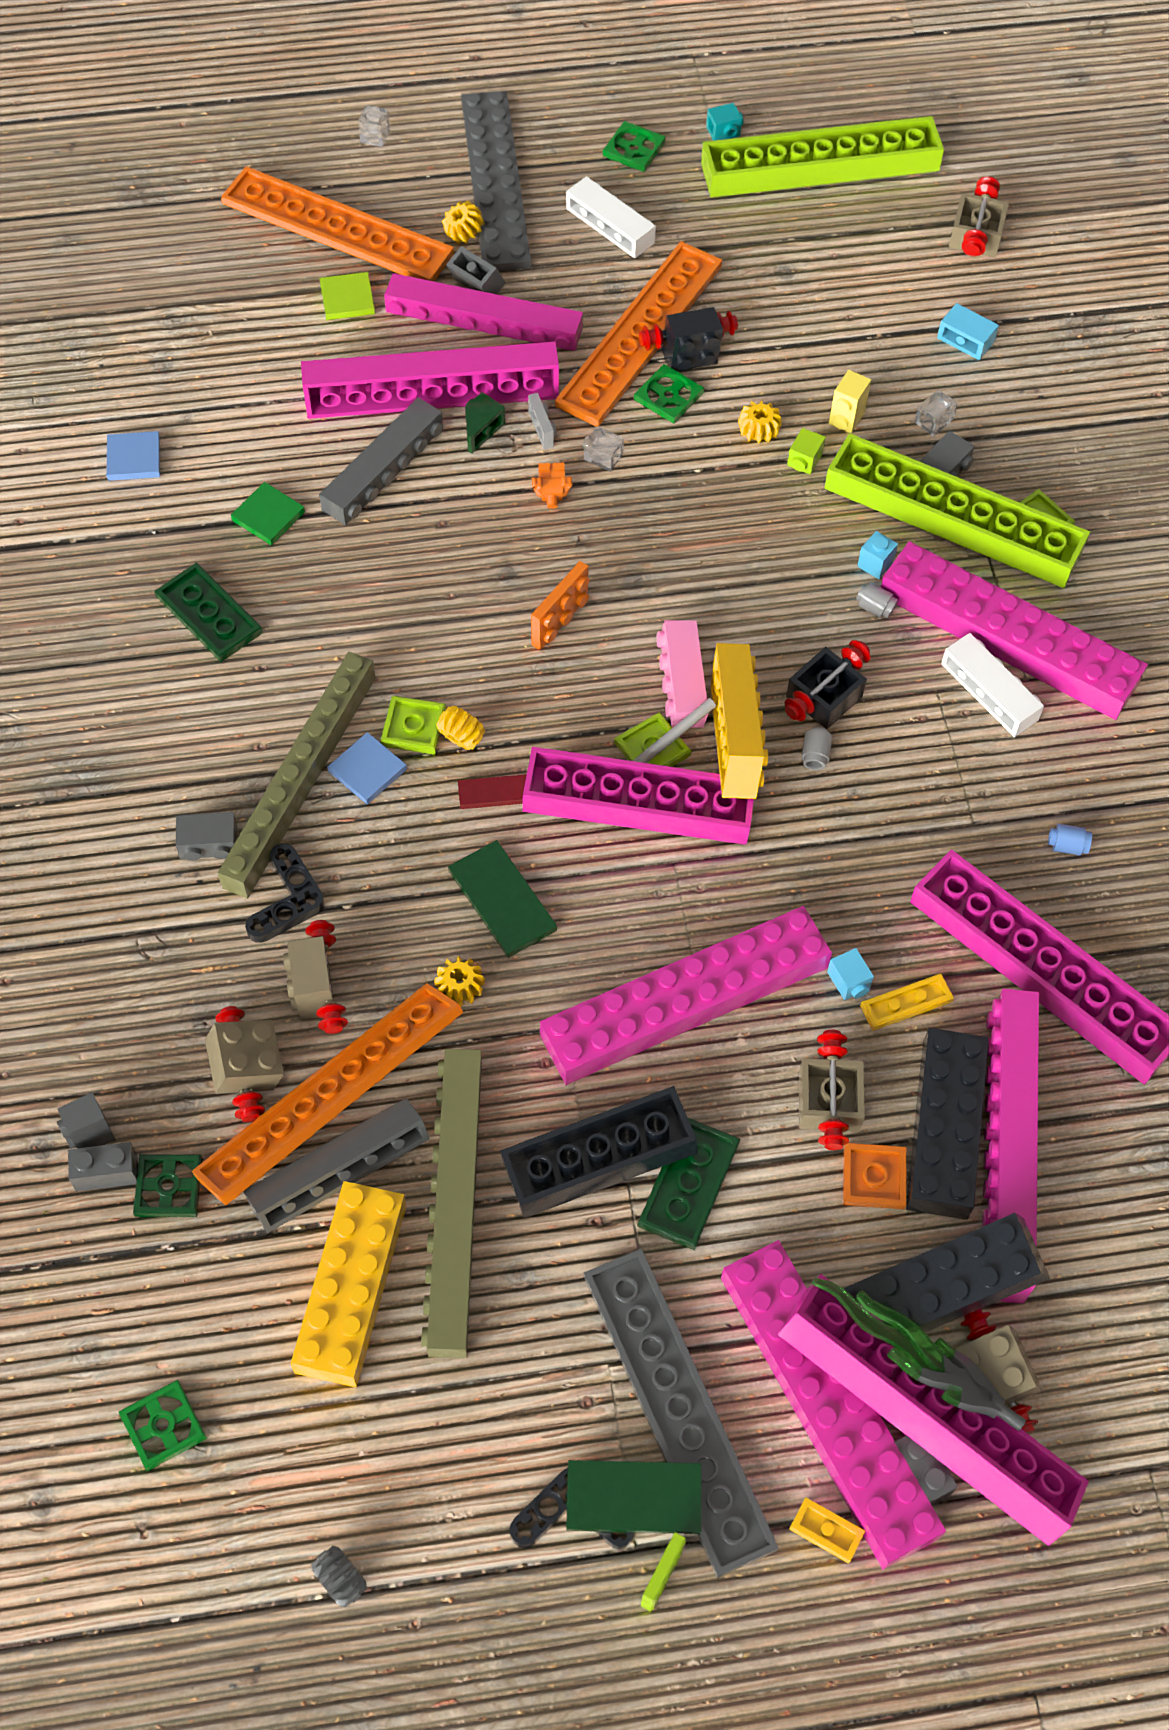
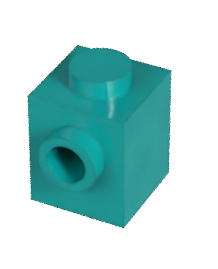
(724, 122)

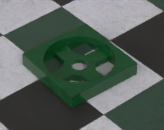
(165, 1208)

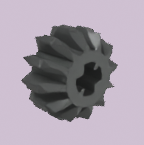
(339, 1576)

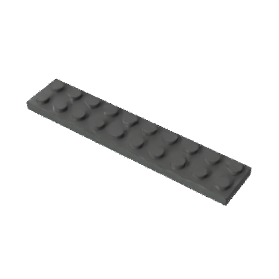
(495, 180)
(680, 1409)

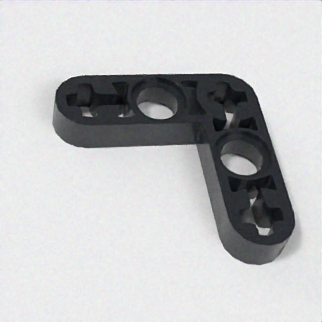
(298, 894)
(537, 1531)

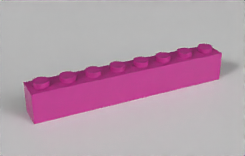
(483, 311)

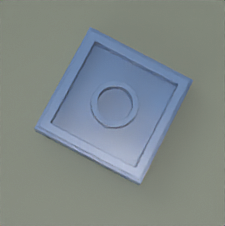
(133, 455)
(367, 768)

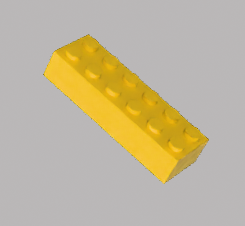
(738, 721)
(349, 1284)

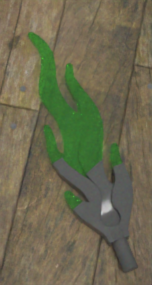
(926, 1361)

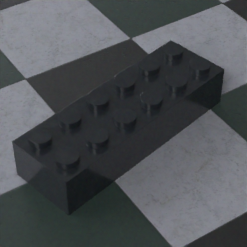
(947, 1124)
(599, 1151)
(959, 1274)

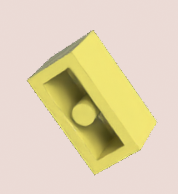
(849, 401)

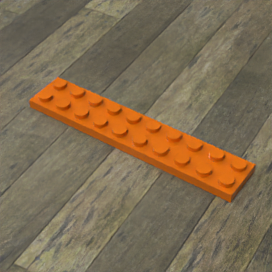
(337, 225)
(619, 355)
(326, 1093)

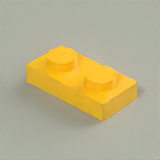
(827, 1530)

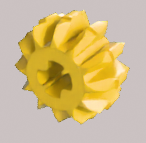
(463, 222)
(760, 421)
(460, 727)
(456, 971)

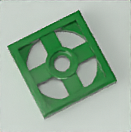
(628, 157)
(680, 382)
(173, 1447)

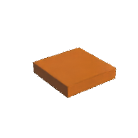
(874, 1176)

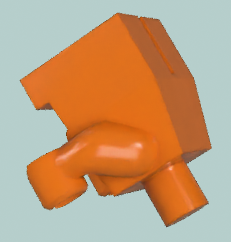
(551, 483)

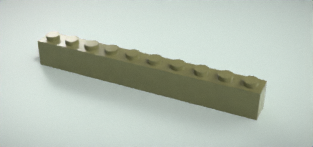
(297, 775)
(454, 1205)

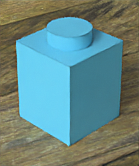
(877, 555)
(850, 974)

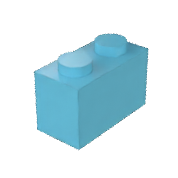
(967, 331)

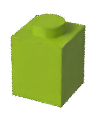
(806, 451)

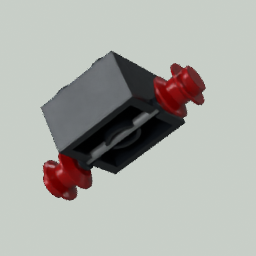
(690, 337)
(828, 685)

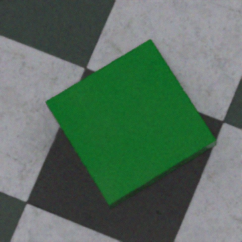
(267, 513)

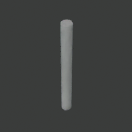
(676, 731)

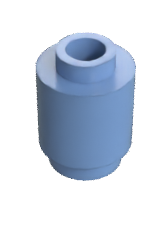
(1070, 839)

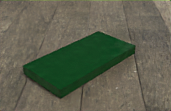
(208, 612)
(502, 898)
(689, 1188)
(634, 1497)

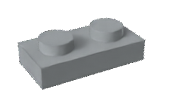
(539, 414)

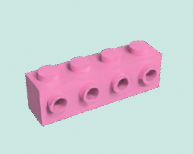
(682, 670)

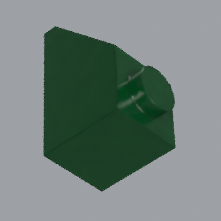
(483, 420)

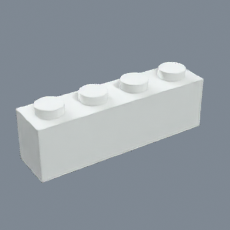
(610, 217)
(992, 684)

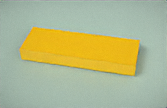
(906, 1002)

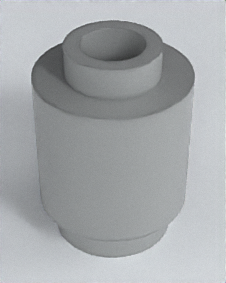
(876, 600)
(816, 748)

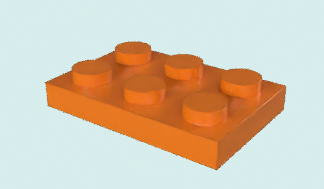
(559, 606)

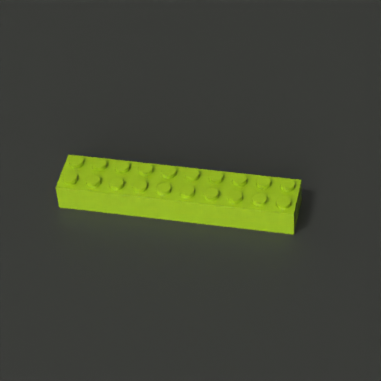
(821, 156)
(956, 510)

